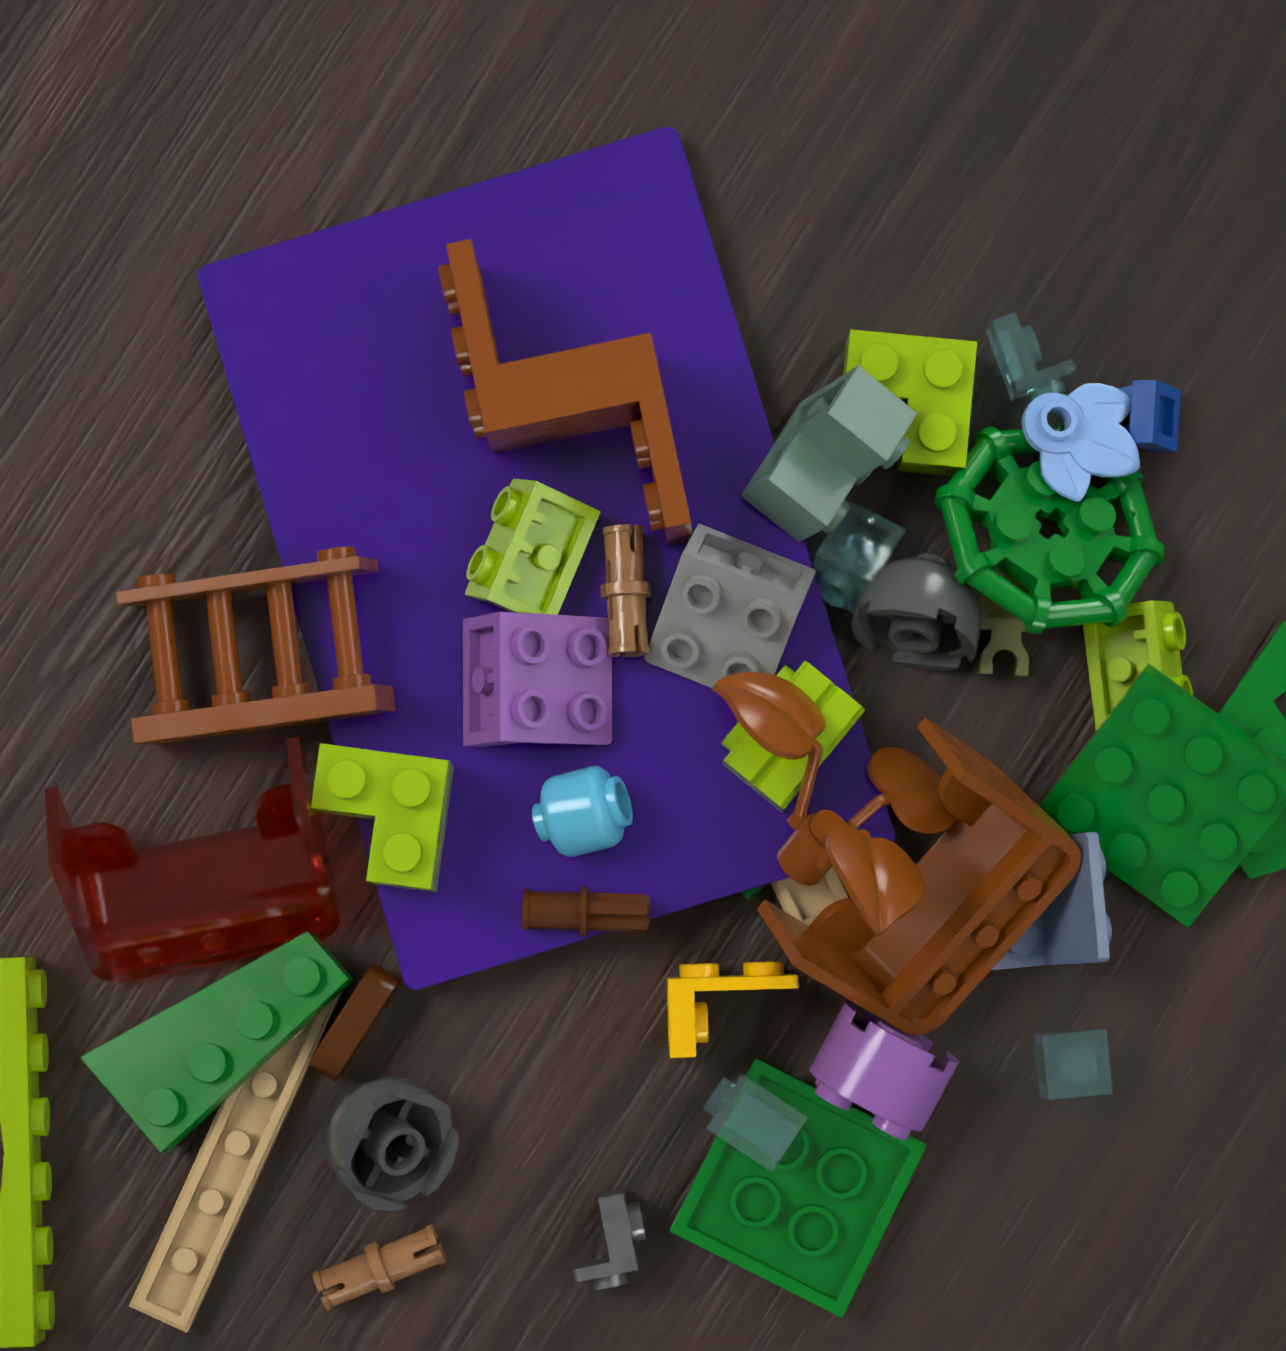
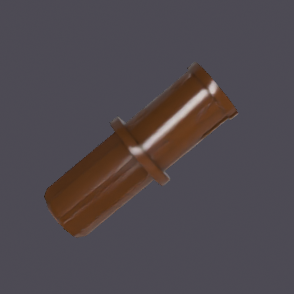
(585, 911)

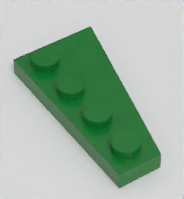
(205, 1047)

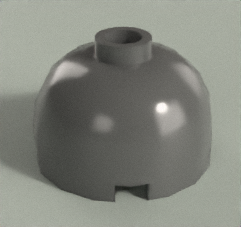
(920, 613)
(391, 1142)

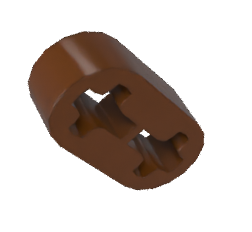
(354, 1022)

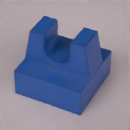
(1154, 415)

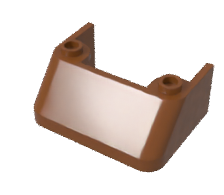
(980, 896)

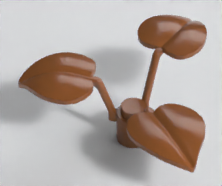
(874, 870)

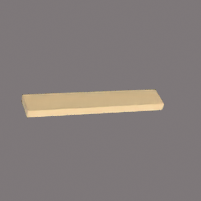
(224, 1181)

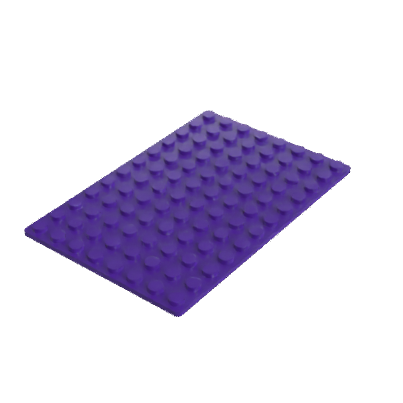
(369, 445)

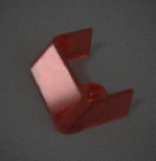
(199, 895)

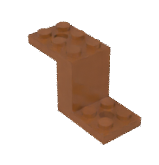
(565, 393)

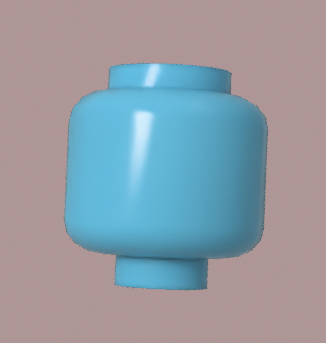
(583, 811)

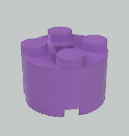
(881, 1071)

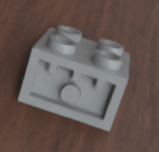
(727, 609)

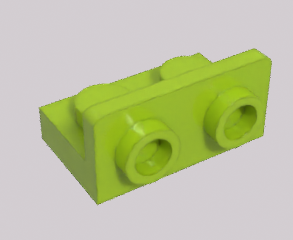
(531, 549)
(1120, 653)

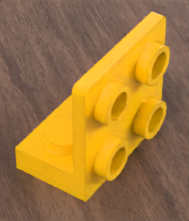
(690, 1019)

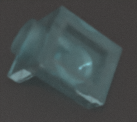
(1016, 355)
(854, 555)

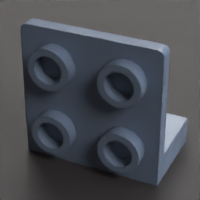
(1074, 924)

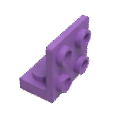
(536, 680)

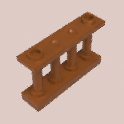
(292, 699)

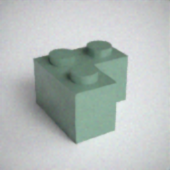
(826, 450)

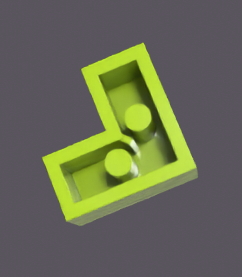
(934, 381)
(403, 796)

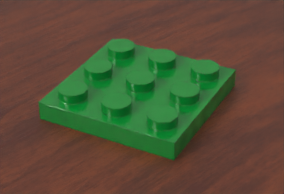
(1170, 794)
(817, 1212)

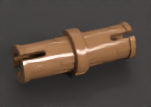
(626, 591)
(379, 1267)

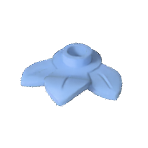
(1090, 440)

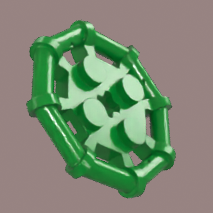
(1043, 562)

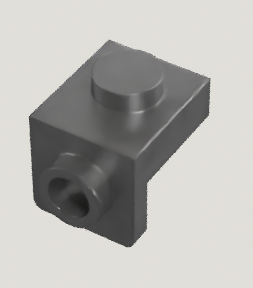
(622, 1228)

